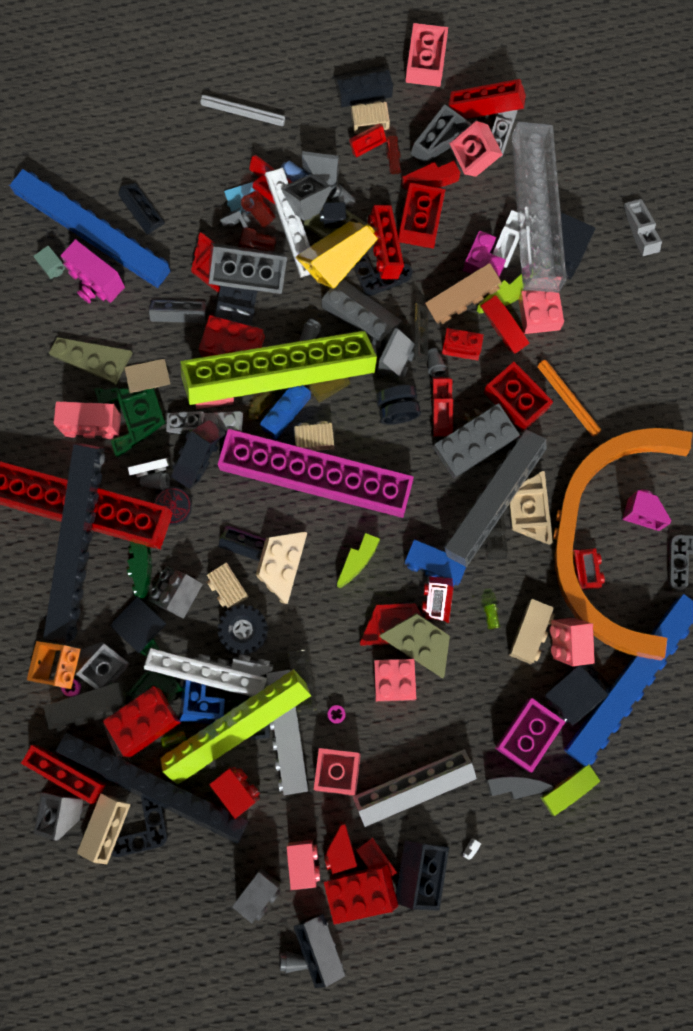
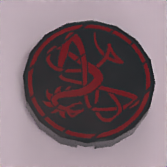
(177, 502)

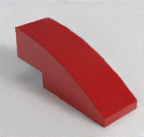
(433, 176)
(504, 324)
(442, 406)

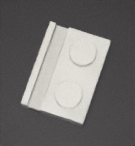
(141, 470)

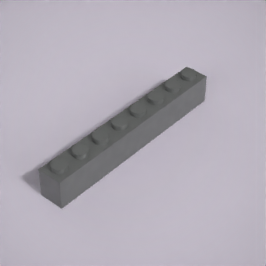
(495, 498)

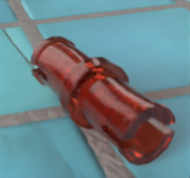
(393, 155)

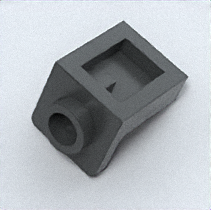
(233, 218)

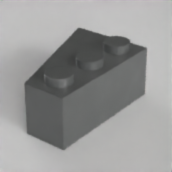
(439, 134)

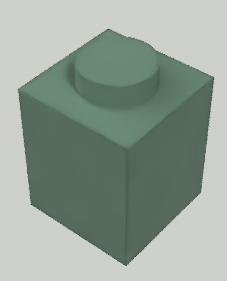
(49, 262)

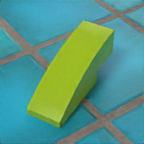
(507, 293)
(358, 559)
(570, 790)

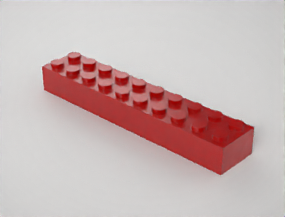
(115, 513)

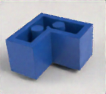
(197, 707)

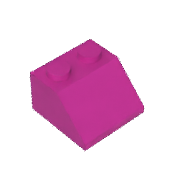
(646, 511)

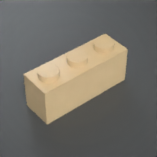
(532, 631)
(103, 829)

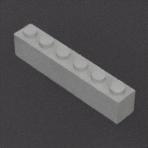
(289, 747)
(414, 787)

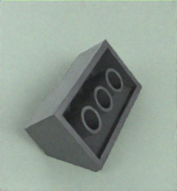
(247, 268)
(360, 313)

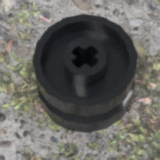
(398, 405)

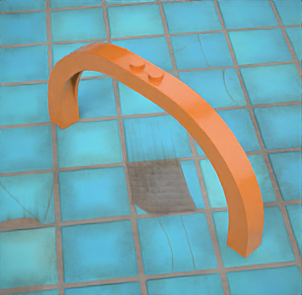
(637, 441)

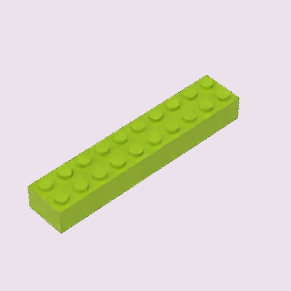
(277, 367)

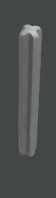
(243, 110)

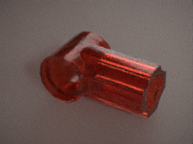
(259, 209)
(254, 240)

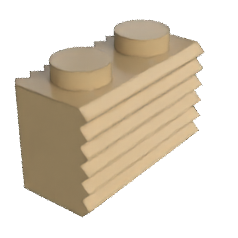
(369, 115)
(314, 436)
(227, 586)

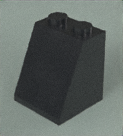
(575, 242)
(578, 692)

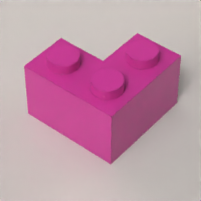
(481, 255)

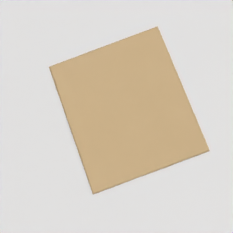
(147, 375)

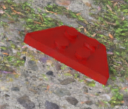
(201, 261)
(385, 618)

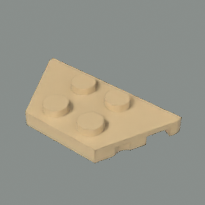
(531, 510)
(280, 563)

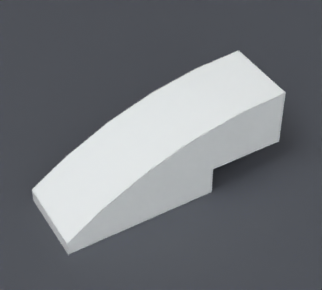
(508, 239)

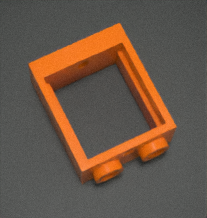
(45, 653)

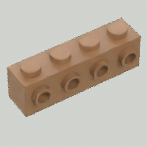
(463, 294)

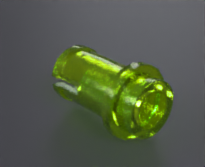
(492, 616)
(173, 739)

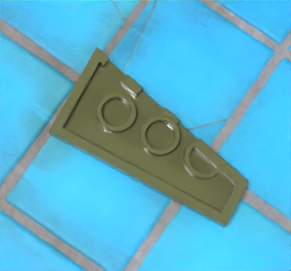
(93, 358)

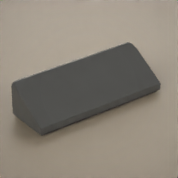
(177, 311)

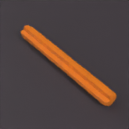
(569, 398)

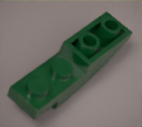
(140, 568)

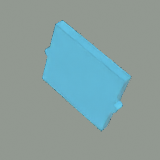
(236, 194)

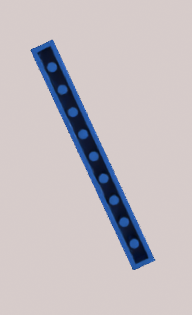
(90, 228)
(630, 686)

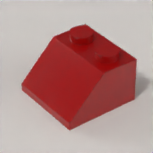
(340, 851)

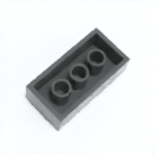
(476, 441)

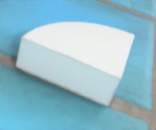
(471, 849)

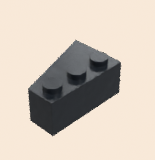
(196, 453)

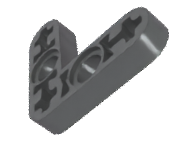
(687, 549)

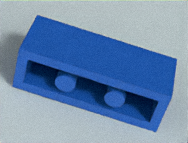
(285, 411)
(433, 562)

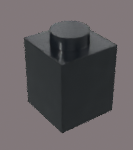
(333, 215)

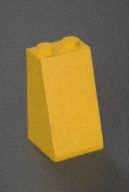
(337, 253)

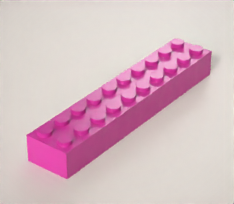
(315, 473)

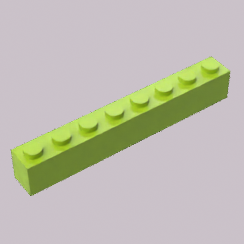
(235, 727)

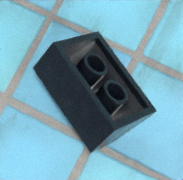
(364, 86)
(421, 875)

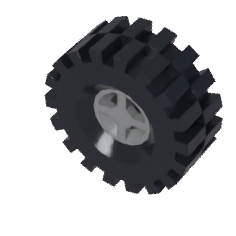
(253, 632)

